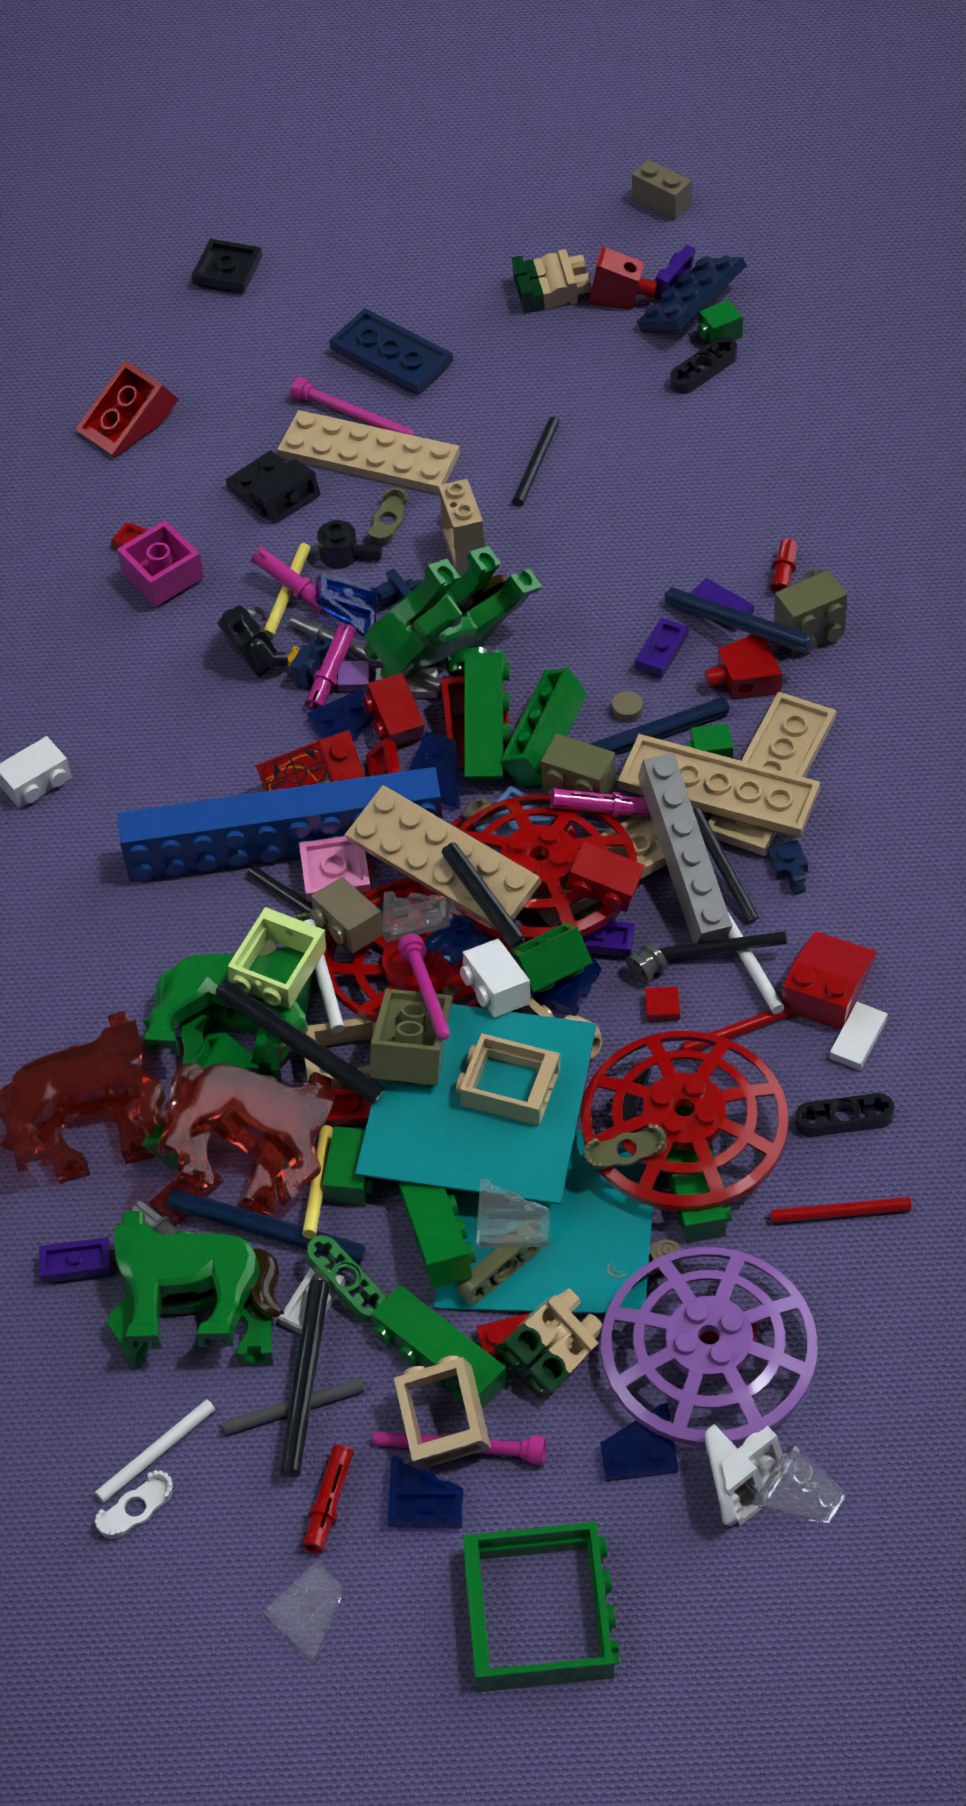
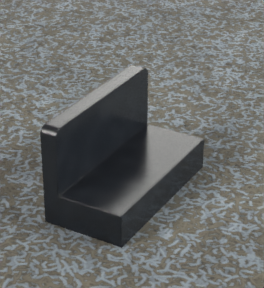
(286, 489)

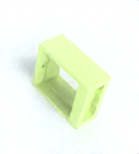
(285, 931)

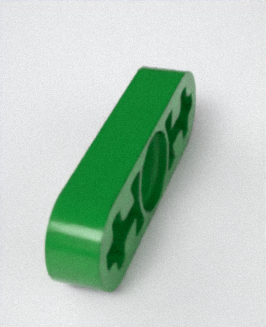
(321, 1266)

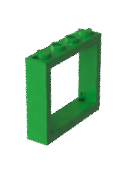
(530, 1542)

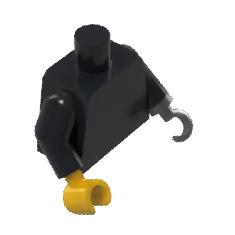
(251, 641)

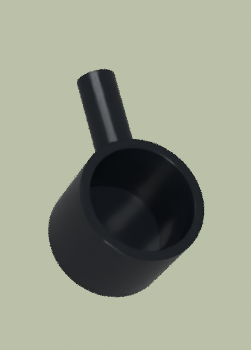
(339, 545)

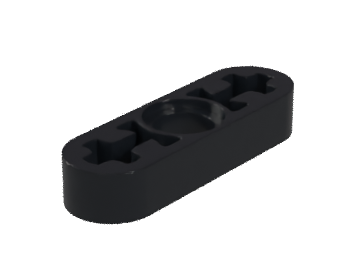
(697, 376)
(852, 1103)

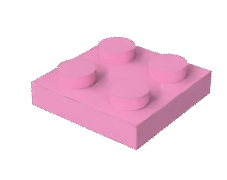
(331, 859)

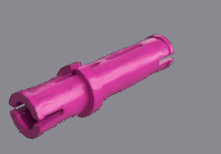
(301, 587)
(325, 677)
(611, 804)

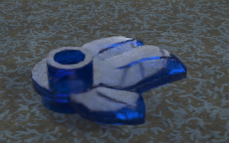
(455, 939)

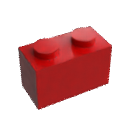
(394, 710)
(604, 877)

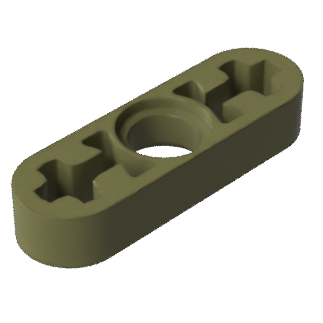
(494, 1271)

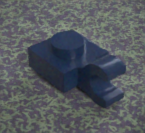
(308, 661)
(789, 862)

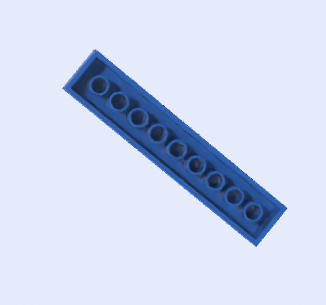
(256, 825)

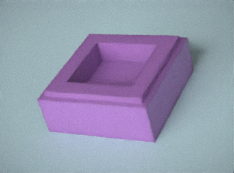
(353, 676)

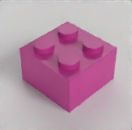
(160, 563)

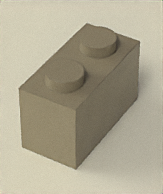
(661, 189)
(347, 915)

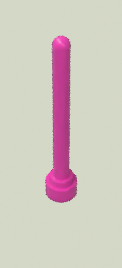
(304, 391)
(413, 951)
(529, 1450)

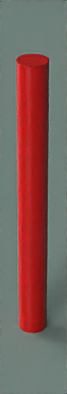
(740, 1028)
(840, 1210)

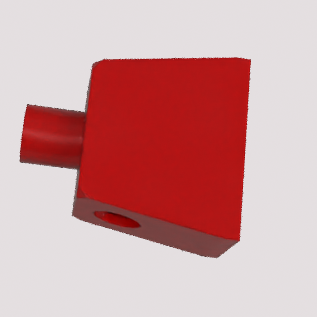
(619, 281)
(746, 669)

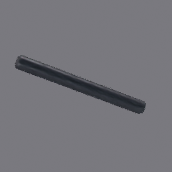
(299, 1041)
(304, 1379)

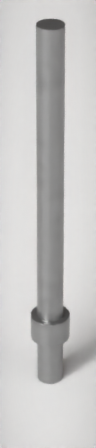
(317, 629)

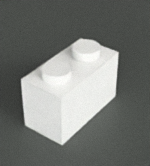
(34, 772)
(495, 978)

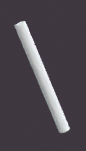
(757, 973)
(328, 992)
(154, 1451)

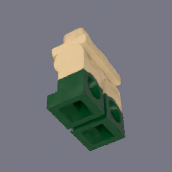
(550, 280)
(559, 1332)

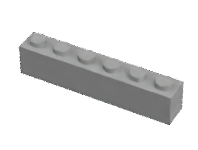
(684, 849)

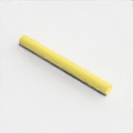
(285, 594)
(316, 1190)

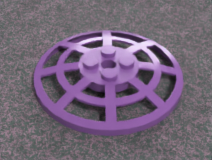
(703, 1360)

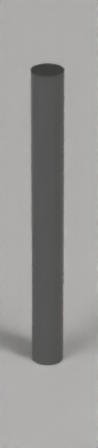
(282, 1409)

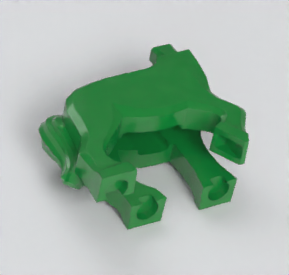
(189, 999)

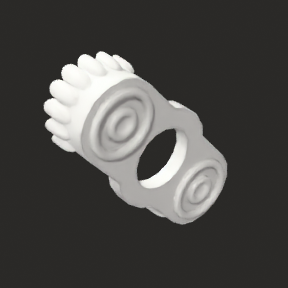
(153, 1492)

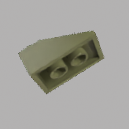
(405, 1039)

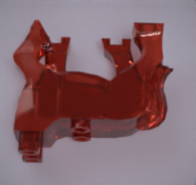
(79, 1088)
(251, 1115)

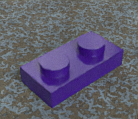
(679, 265)
(661, 647)
(611, 939)
(75, 1260)

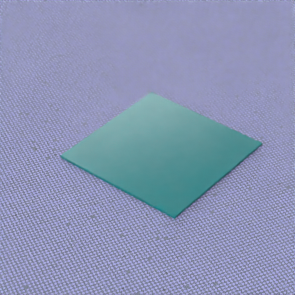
(433, 1141)
(585, 1234)

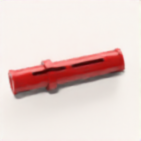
(323, 1513)

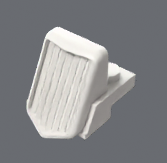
(741, 1471)

